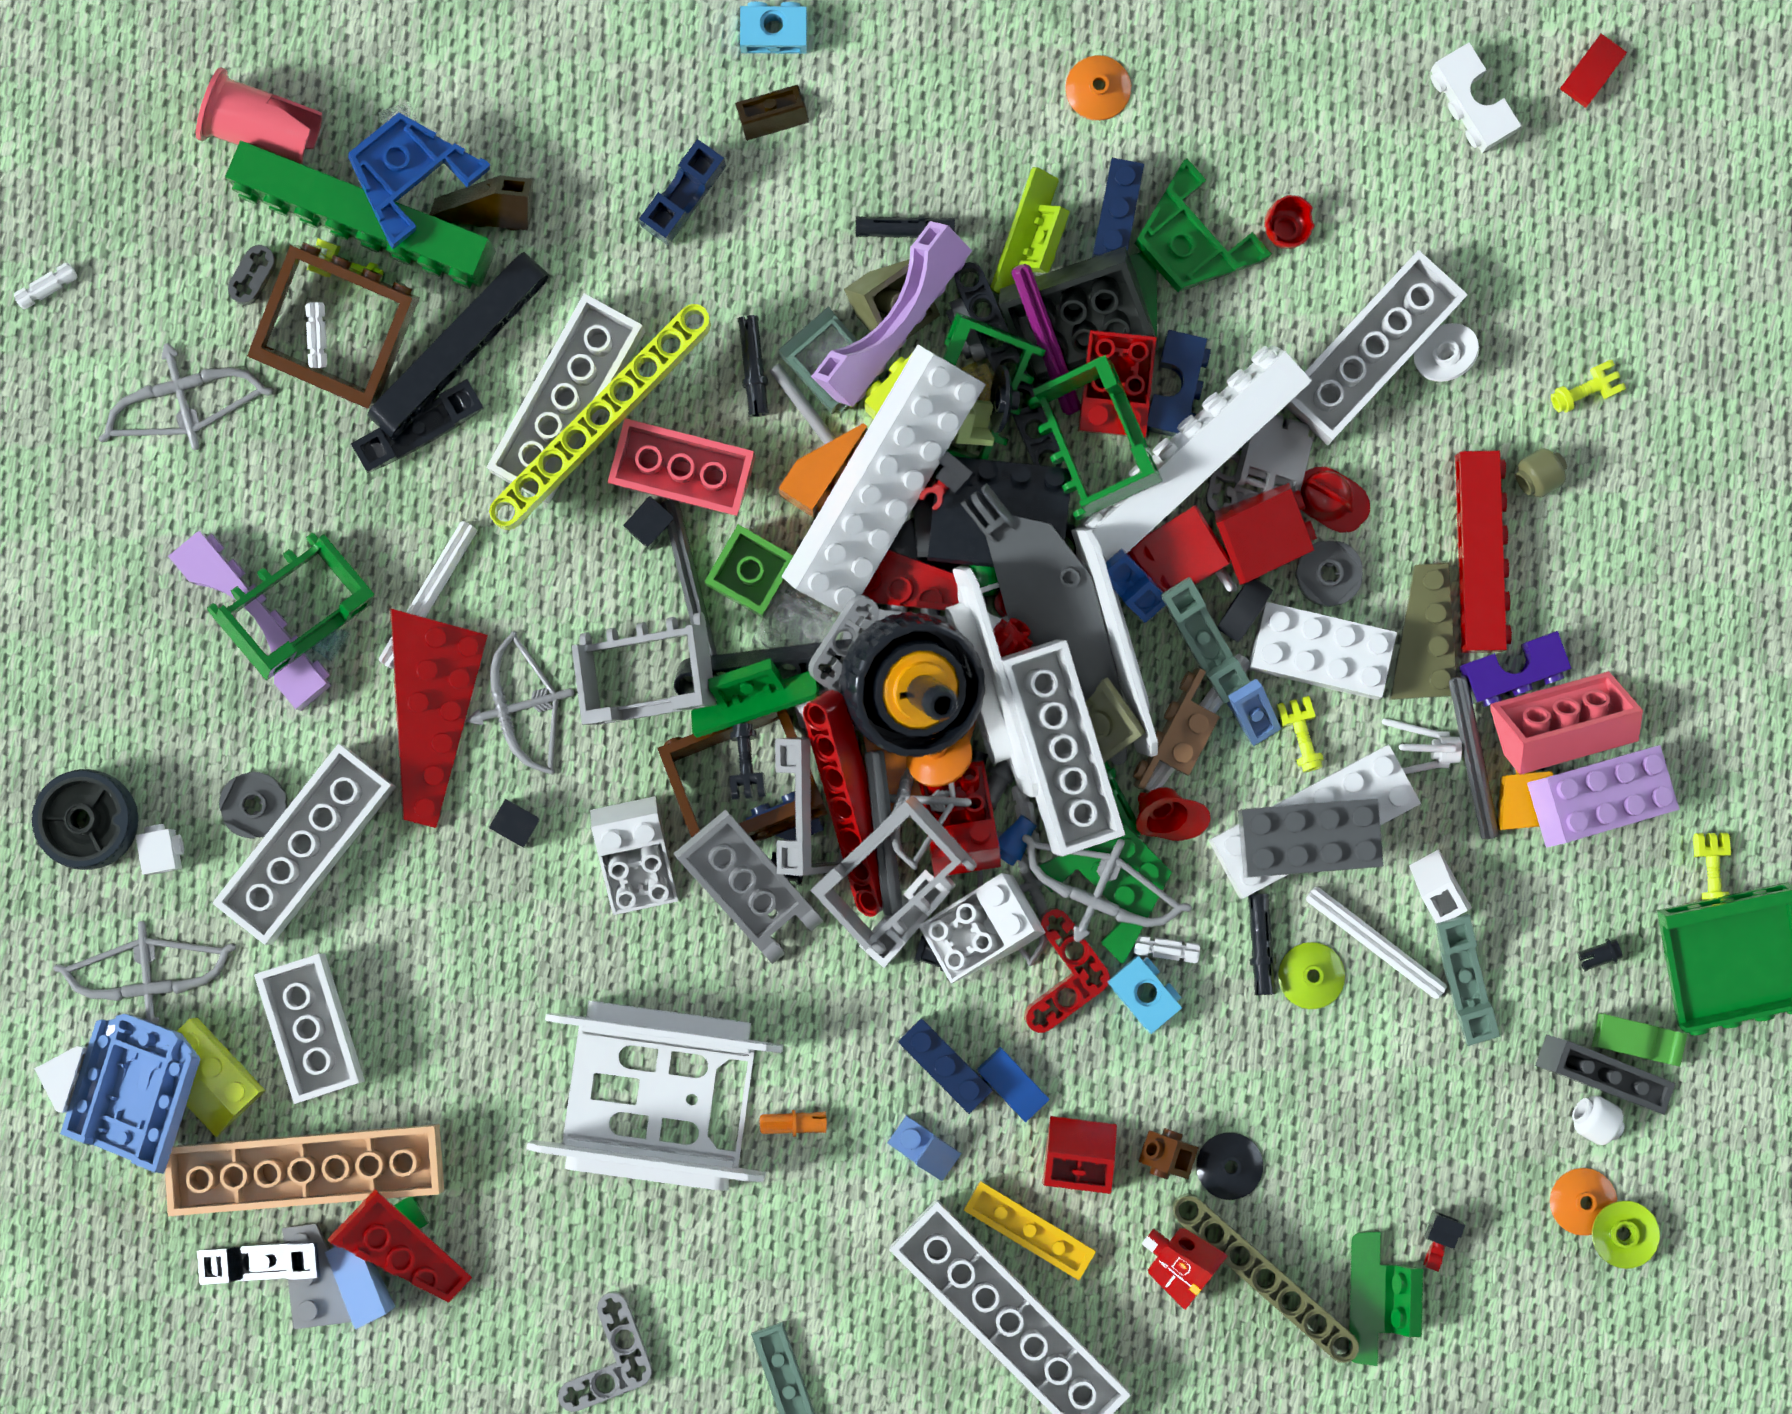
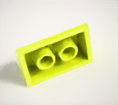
(221, 1083)

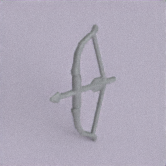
(186, 417)
(1107, 870)
(144, 954)

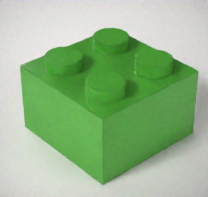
(749, 570)

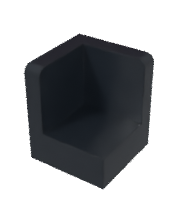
(648, 522)
(514, 823)

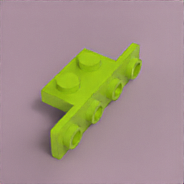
(1033, 231)

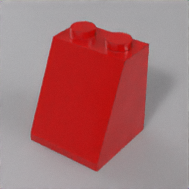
(1265, 532)

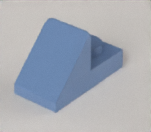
(1254, 712)
(924, 1148)

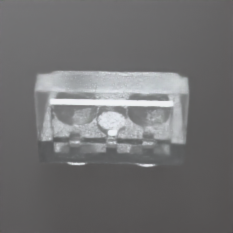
(794, 620)

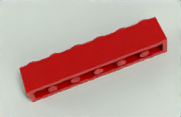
(1481, 552)

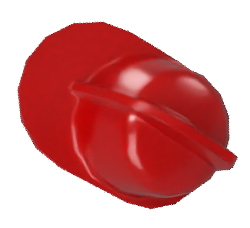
(1334, 499)
(1170, 816)

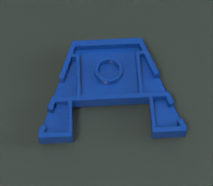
(399, 159)

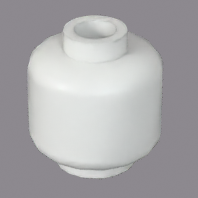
(1598, 1120)

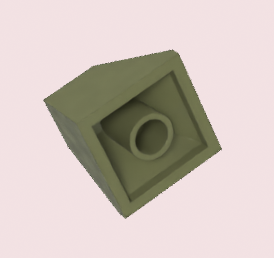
(877, 293)

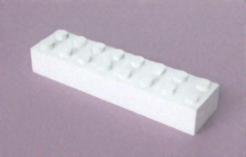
(1201, 447)
(883, 479)
(1006, 1316)

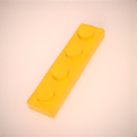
(1029, 1230)

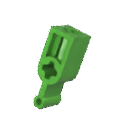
(1639, 1039)

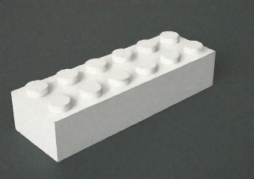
(1375, 346)
(580, 366)
(1064, 751)
(1370, 777)
(304, 845)

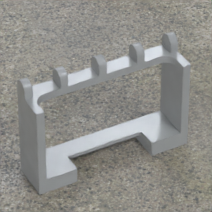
(586, 678)
(794, 856)
(847, 917)

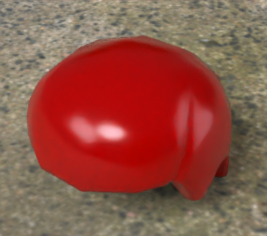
(1289, 222)

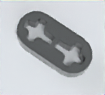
(258, 279)

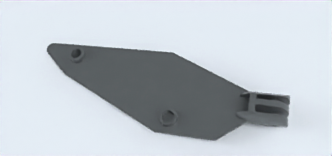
(1047, 590)

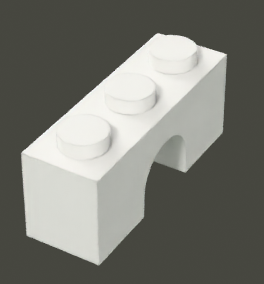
(1484, 123)
(912, 919)

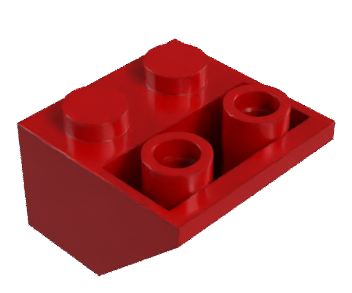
(1080, 1155)

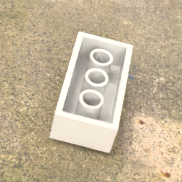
(1322, 651)
(309, 1028)

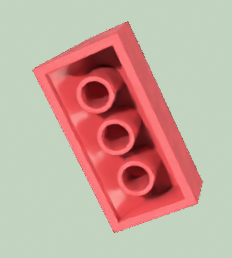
(681, 467)
(1566, 722)

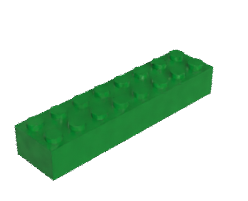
(347, 213)

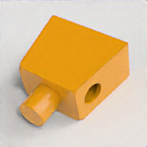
(1515, 801)

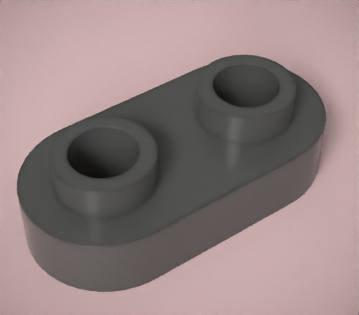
(972, 346)

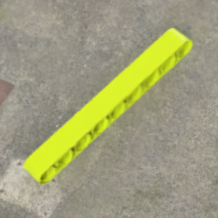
(597, 433)

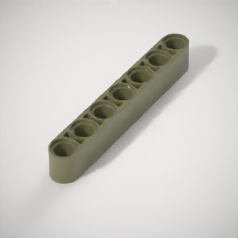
(1281, 1284)

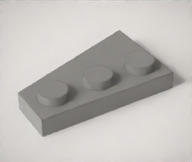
(314, 1299)

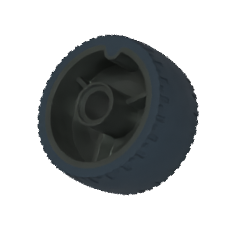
(110, 826)

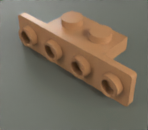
(1183, 734)

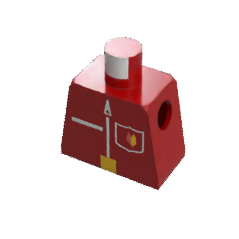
(1182, 1263)

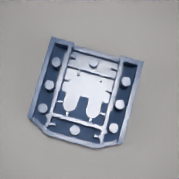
(132, 1090)

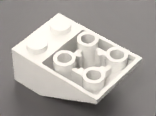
(633, 855)
(982, 927)

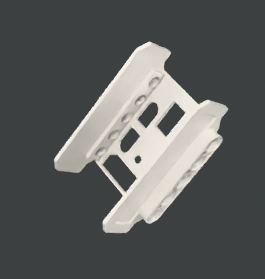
(998, 715)
(587, 1131)

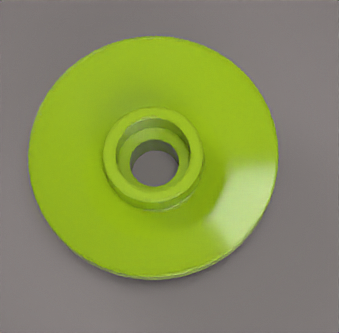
(1294, 971)
(1642, 1238)

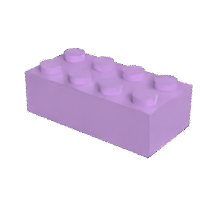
(1603, 796)

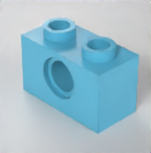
(789, 40)
(1151, 1013)

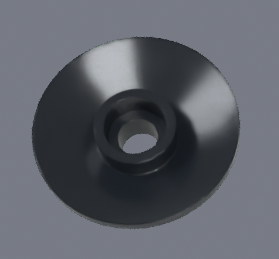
(1002, 398)
(1217, 1153)

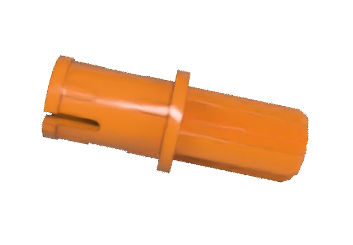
(793, 1123)

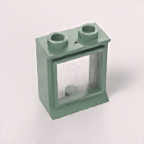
(810, 348)

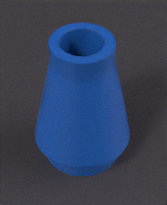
(1011, 843)

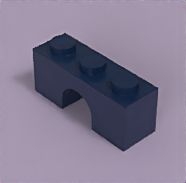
(675, 205)
(1118, 206)
(1185, 356)
(945, 1066)

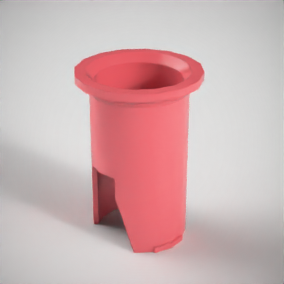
(256, 117)

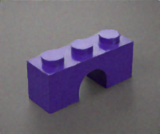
(1543, 660)

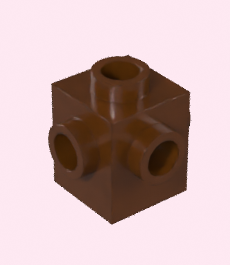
(1168, 1154)

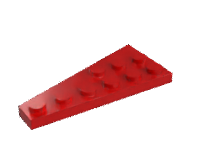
(433, 692)

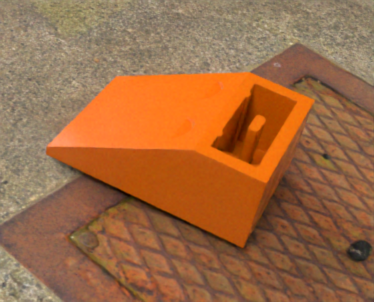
(817, 473)

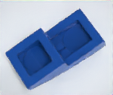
(1134, 586)
(1012, 1084)

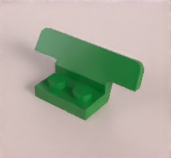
(1381, 1297)

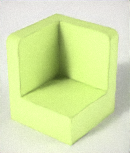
(975, 427)

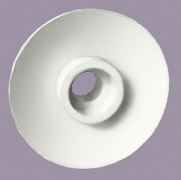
(1447, 341)

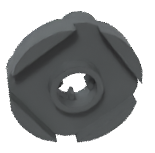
(1328, 592)
(247, 787)

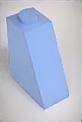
(359, 1286)

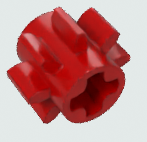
(1012, 636)

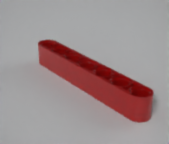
(845, 790)

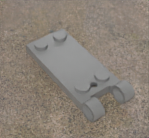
(745, 883)

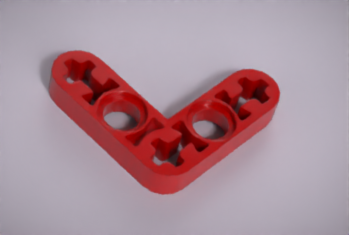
(1075, 980)

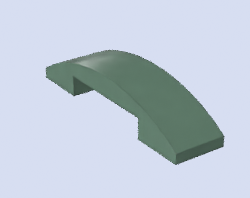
(1204, 639)
(1465, 979)

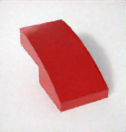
(1593, 70)

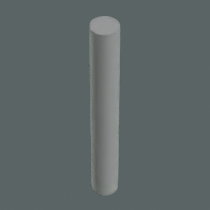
(802, 404)

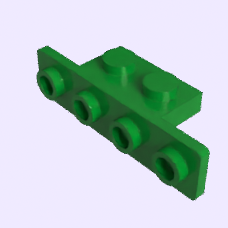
(750, 695)

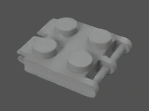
(1276, 455)

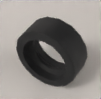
(1244, 609)

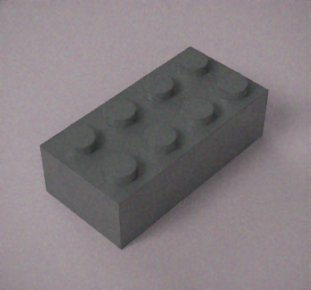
(1310, 838)

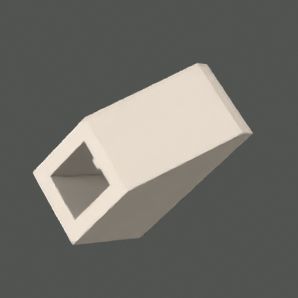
(1439, 887)

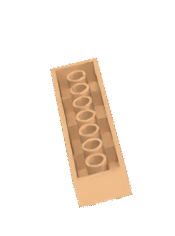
(304, 1170)

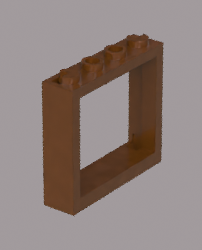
(367, 279)
(758, 827)

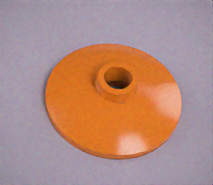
(1095, 103)
(942, 767)
(1568, 1193)

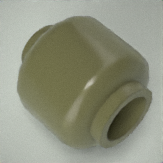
(1541, 472)

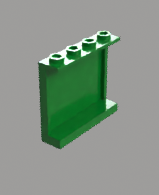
(1729, 958)

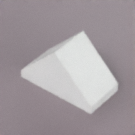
(61, 1075)

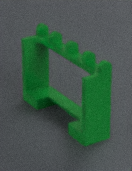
(955, 341)
(1149, 473)
(289, 652)

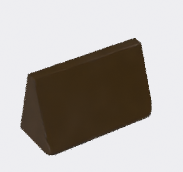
(772, 112)

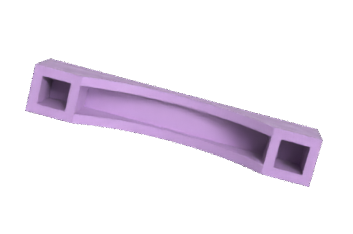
(932, 263)
(205, 566)

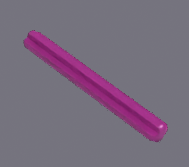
(1044, 332)

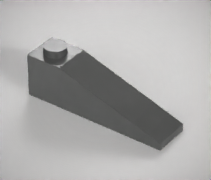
(1605, 1074)

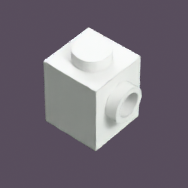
(159, 850)

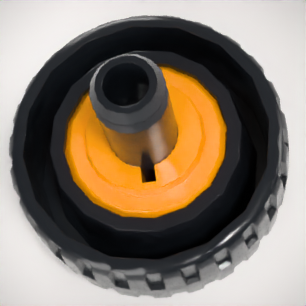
(910, 682)

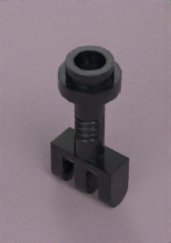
(743, 734)

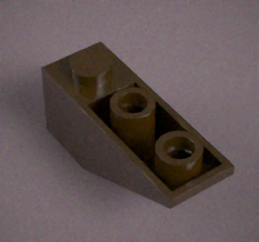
(492, 203)

